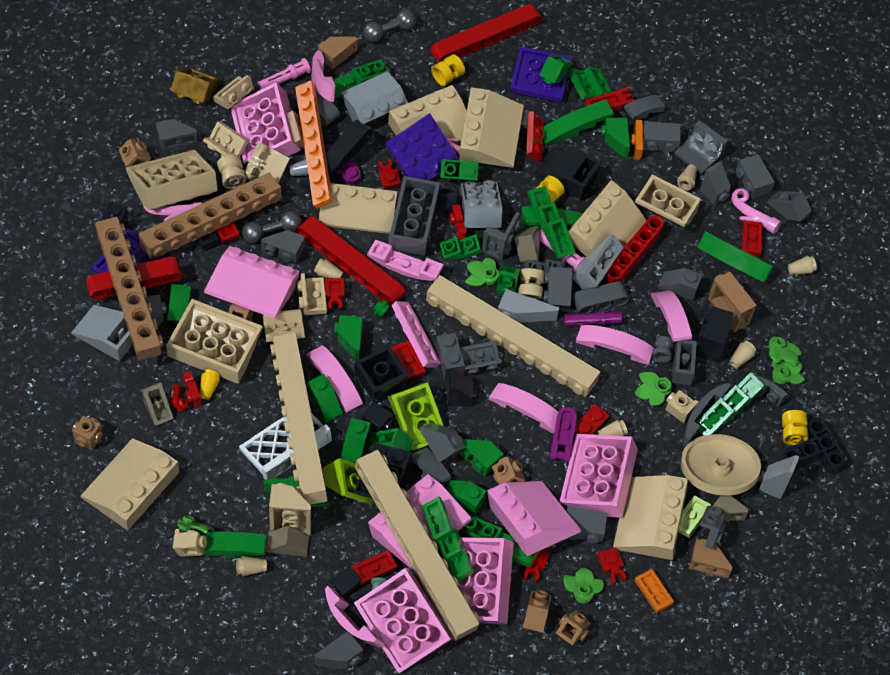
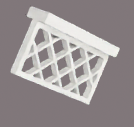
(279, 462)

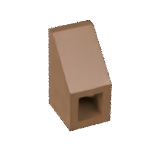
(537, 610)

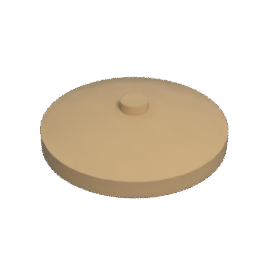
(720, 464)

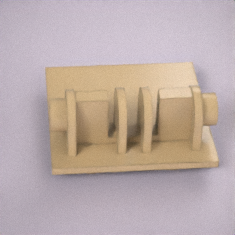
(265, 161)

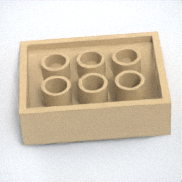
(444, 107)
(491, 129)
(172, 179)
(608, 214)
(214, 340)
(131, 482)
(652, 516)

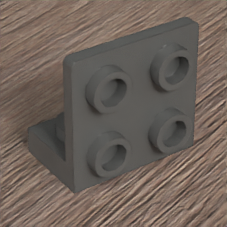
(702, 147)
(497, 243)

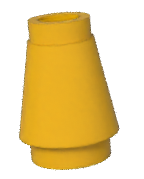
(208, 383)

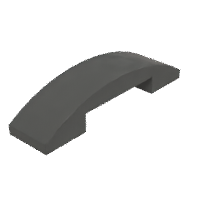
(710, 398)

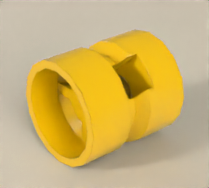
(448, 69)
(554, 187)
(795, 427)

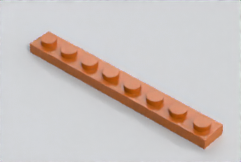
(314, 145)

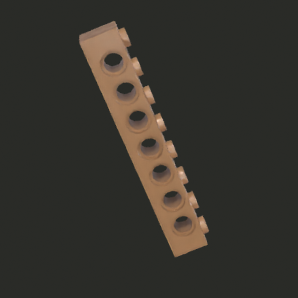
(209, 216)
(144, 347)

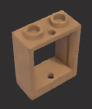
(730, 296)

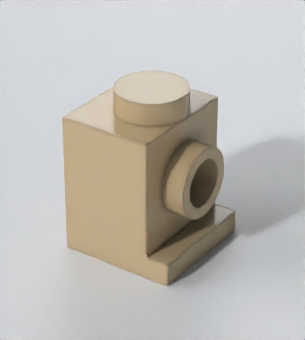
(680, 405)
(189, 543)

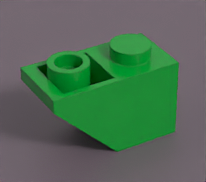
(459, 169)
(507, 279)
(481, 455)

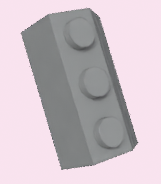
(373, 98)

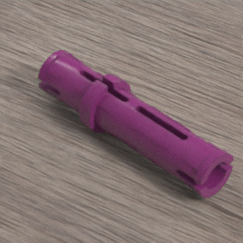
(593, 318)

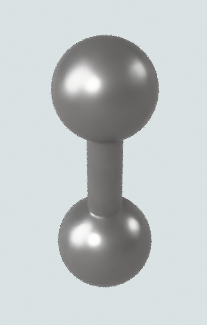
(405, 20)
(254, 231)

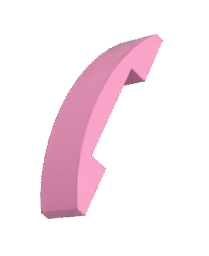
(323, 85)
(404, 264)
(674, 314)
(615, 340)
(344, 389)
(526, 404)
(338, 605)

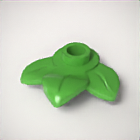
(482, 272)
(784, 351)
(785, 372)
(651, 390)
(189, 523)
(583, 585)

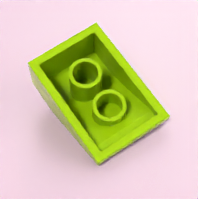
(413, 410)

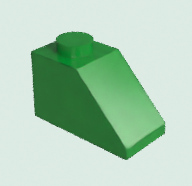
(555, 69)
(616, 135)
(349, 334)
(324, 398)
(392, 437)
(355, 440)
(467, 495)

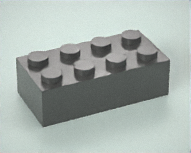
(414, 215)

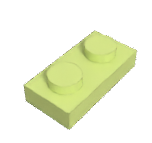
(692, 516)

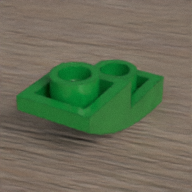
(462, 248)
(178, 302)

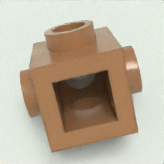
(134, 152)
(87, 432)
(508, 471)
(573, 627)

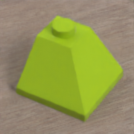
(343, 478)

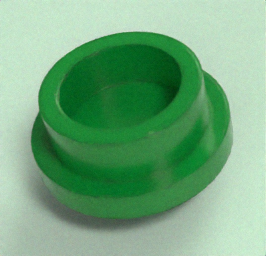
(381, 308)

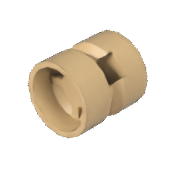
(231, 171)
(531, 290)

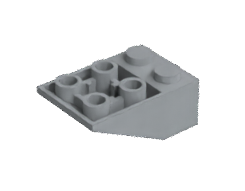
(481, 204)
(105, 331)

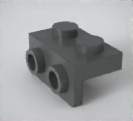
(480, 356)
(713, 519)

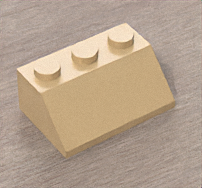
(668, 201)
(289, 509)

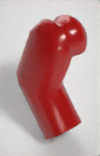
(176, 400)

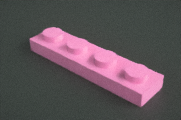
(416, 334)

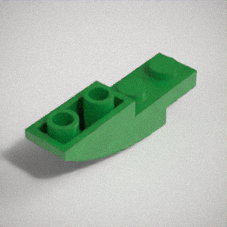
(359, 75)
(481, 529)

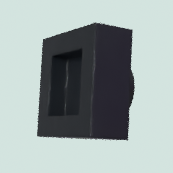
(207, 240)

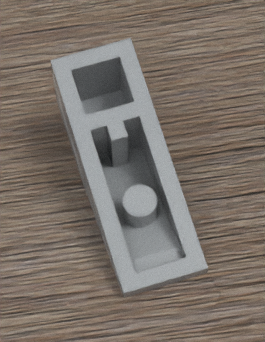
(597, 263)
(526, 309)
(777, 476)

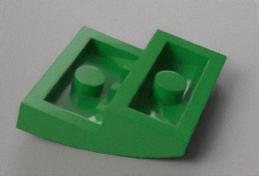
(589, 82)

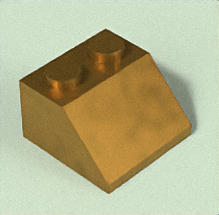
(194, 85)

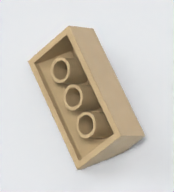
(360, 208)

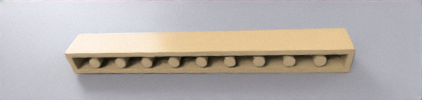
(512, 336)
(299, 418)
(416, 545)

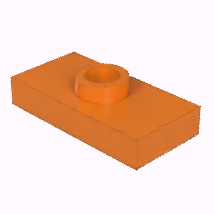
(637, 139)
(654, 591)

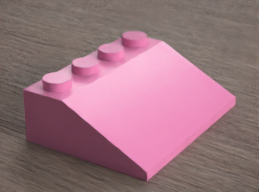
(265, 120)
(252, 282)
(599, 473)
(418, 495)
(531, 515)
(490, 584)
(404, 619)

